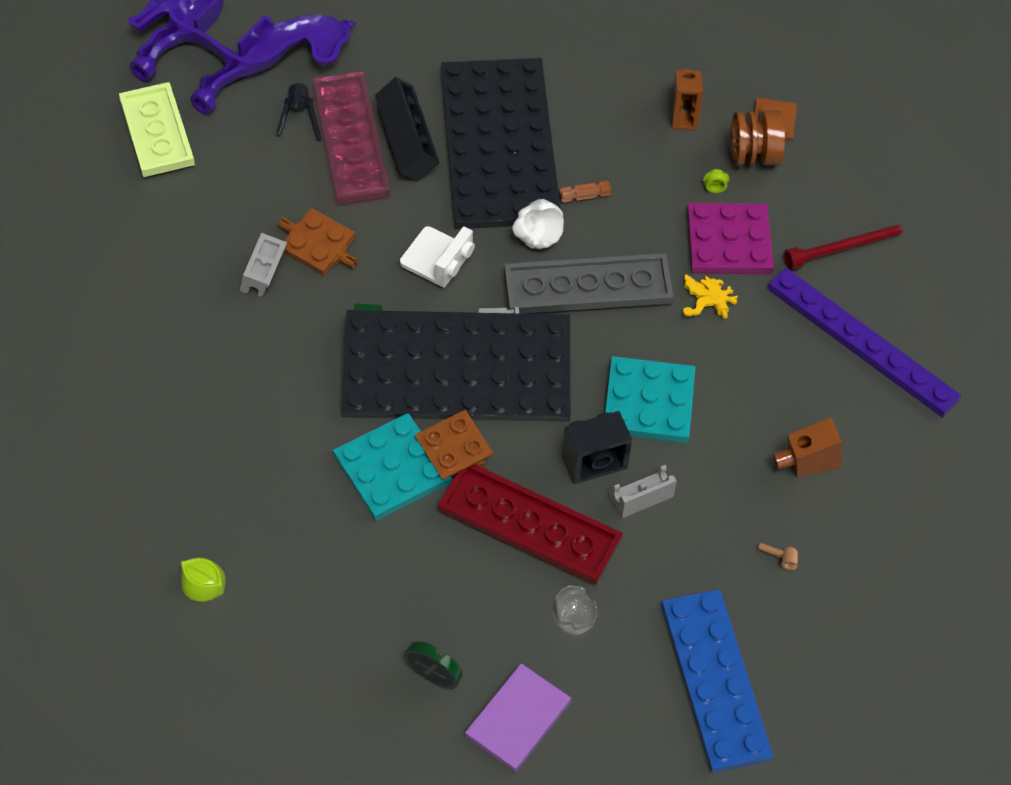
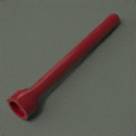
(795, 258)

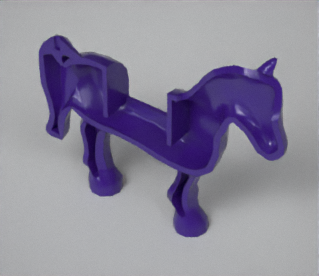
(257, 49)

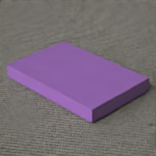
(518, 717)

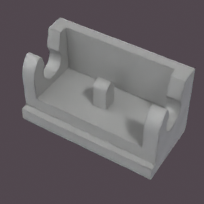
(262, 264)
(643, 492)

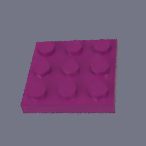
(729, 238)

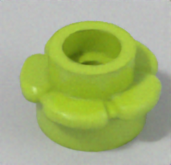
(716, 181)

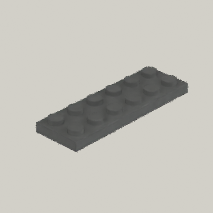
(588, 283)

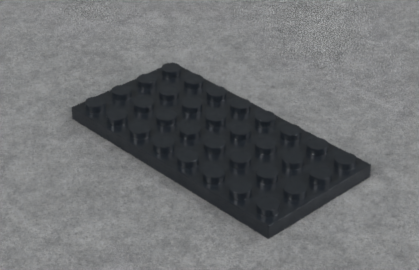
(497, 140)
(457, 362)

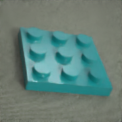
(652, 397)
(389, 467)

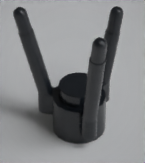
(298, 99)

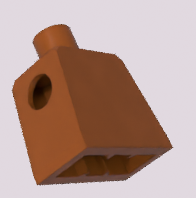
(687, 89)
(812, 449)

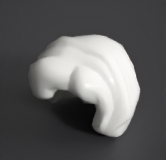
(539, 224)

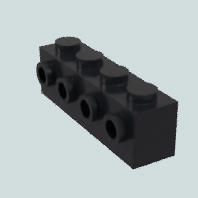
(406, 129)

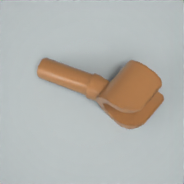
(789, 555)

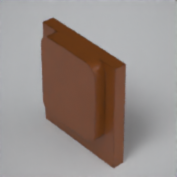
(787, 109)

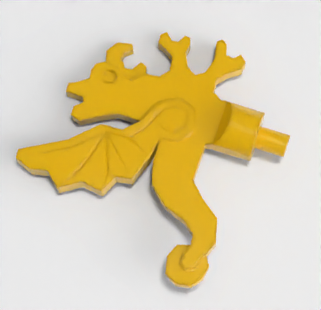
(708, 297)

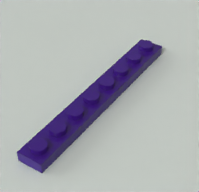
(864, 342)

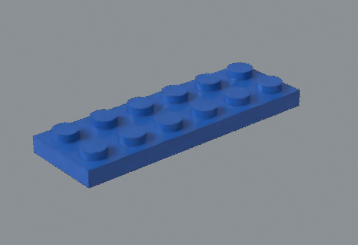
(716, 681)

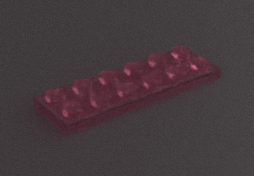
(351, 138)

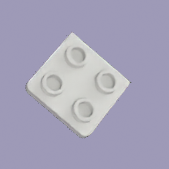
(438, 255)

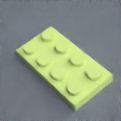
(156, 129)

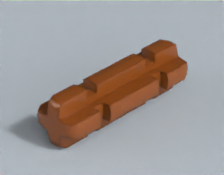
(585, 191)

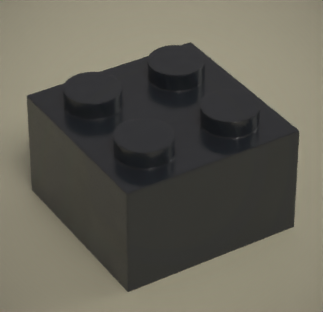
(596, 447)

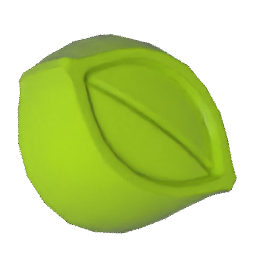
(202, 579)

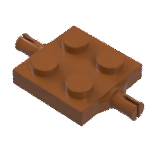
(318, 242)

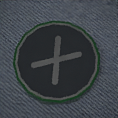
(431, 666)

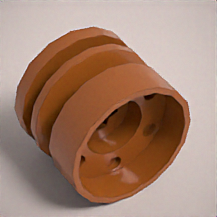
(762, 138)

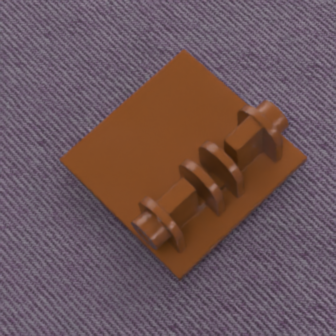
(454, 445)

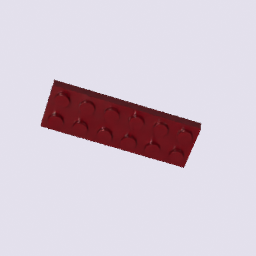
(531, 522)

